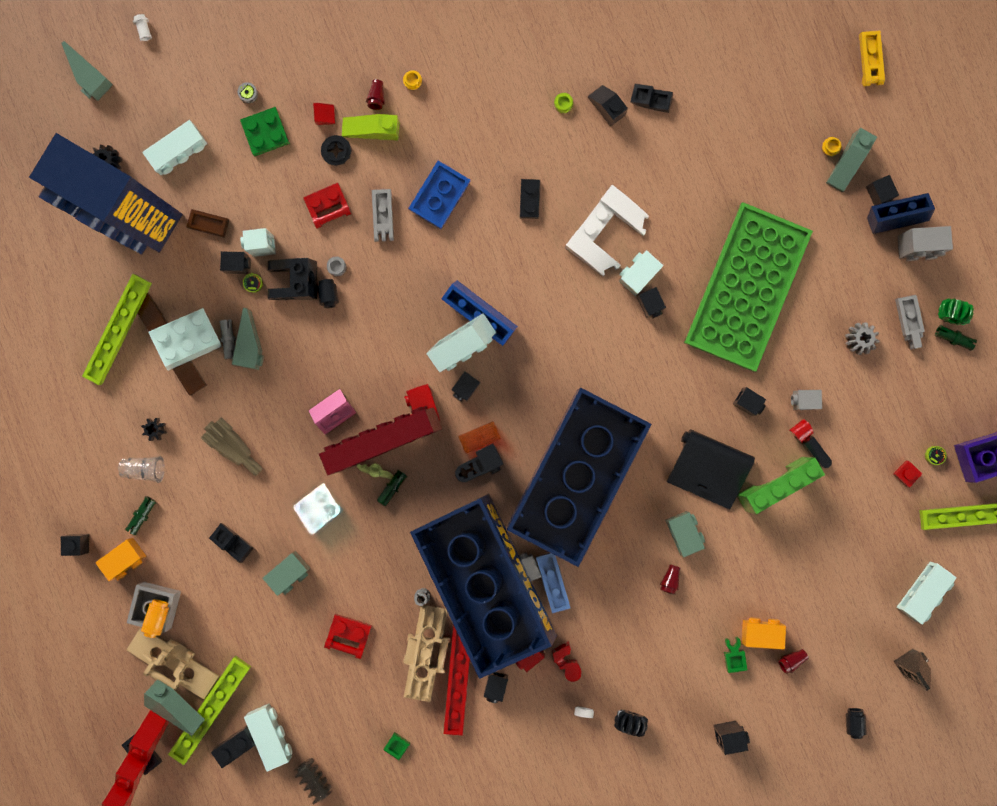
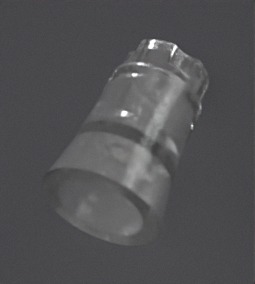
(143, 468)

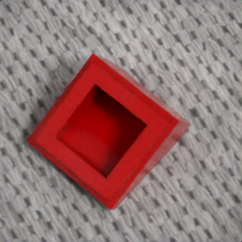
(324, 114)

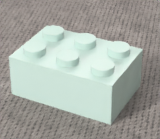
(185, 339)
(462, 343)

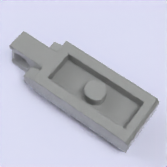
(910, 320)

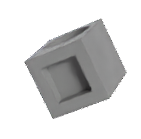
(807, 399)

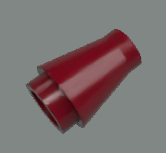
(375, 97)
(670, 581)
(790, 662)

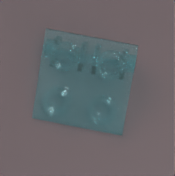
(317, 509)

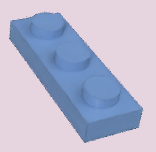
(553, 582)

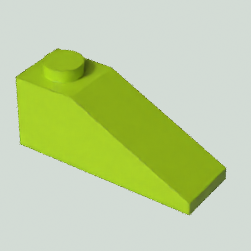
(371, 127)

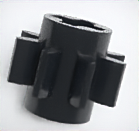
(149, 432)

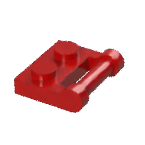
(324, 200)
(351, 630)

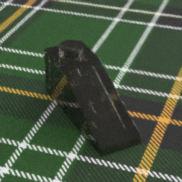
(915, 668)

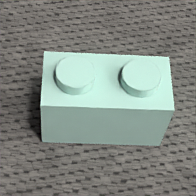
(258, 242)
(640, 273)

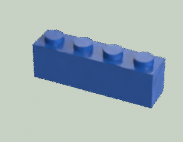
(472, 306)

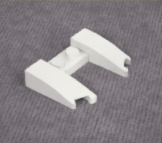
(612, 203)

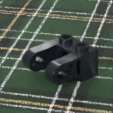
(302, 279)
(486, 461)

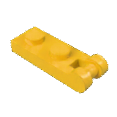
(872, 58)

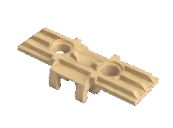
(420, 651)
(175, 658)

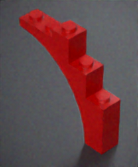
(134, 764)

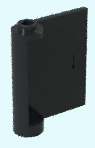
(712, 466)

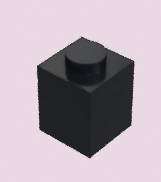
(882, 190)
(234, 262)
(651, 303)
(465, 387)
(750, 402)
(74, 544)
(495, 687)

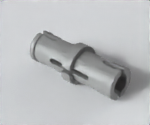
(227, 338)
(422, 592)

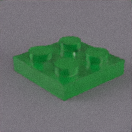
(264, 131)

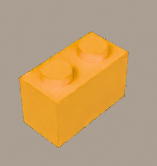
(121, 559)
(763, 634)

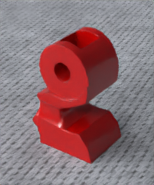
(571, 667)

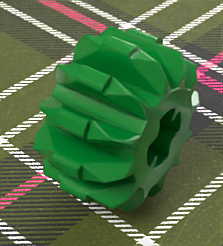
(956, 311)

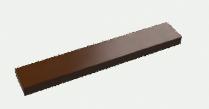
(186, 372)

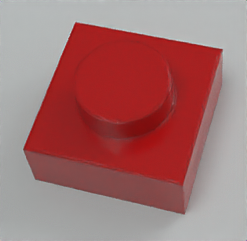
(907, 473)

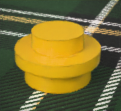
(412, 80)
(831, 146)

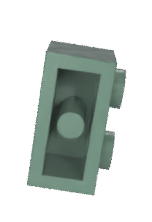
(685, 533)
(286, 573)

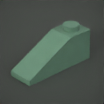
(88, 77)
(851, 159)
(248, 347)
(172, 707)

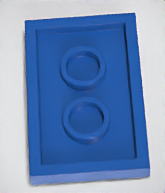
(439, 194)

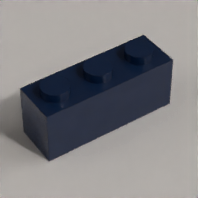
(900, 213)

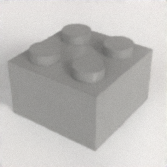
(925, 243)
(144, 595)

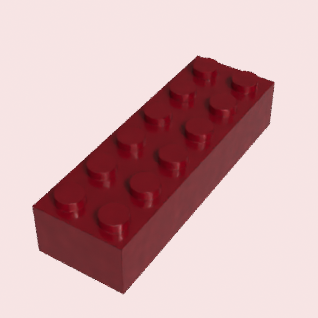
(380, 441)

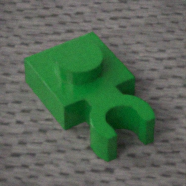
(735, 658)

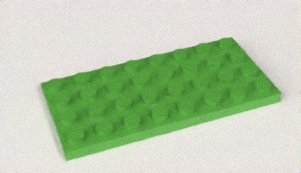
(748, 287)

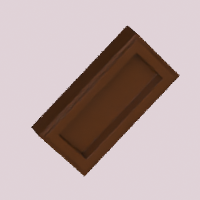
(208, 223)

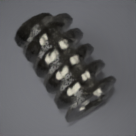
(313, 780)

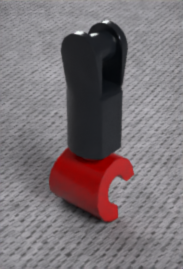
(802, 432)

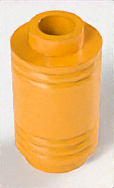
(155, 618)

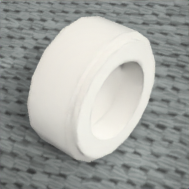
(584, 712)

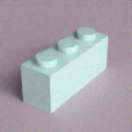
(175, 148)
(926, 592)
(268, 737)

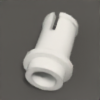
(142, 27)

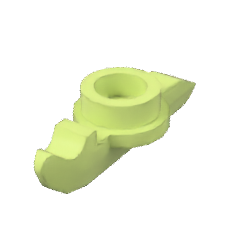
(375, 471)

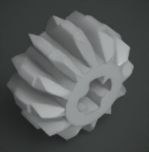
(865, 345)

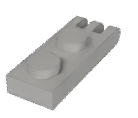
(382, 214)

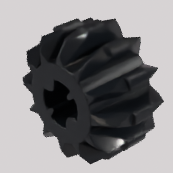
(108, 153)
(631, 723)

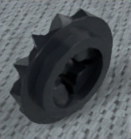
(330, 144)

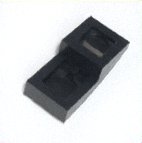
(651, 98)
(231, 542)

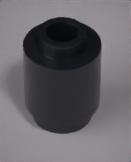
(327, 293)
(856, 723)

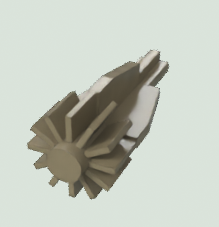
(229, 444)

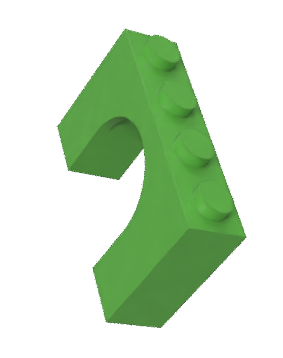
(799, 474)

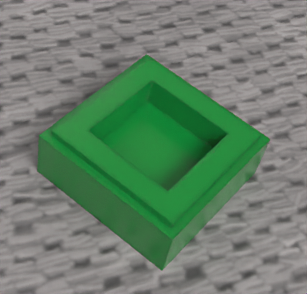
(396, 746)

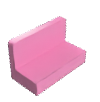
(331, 412)

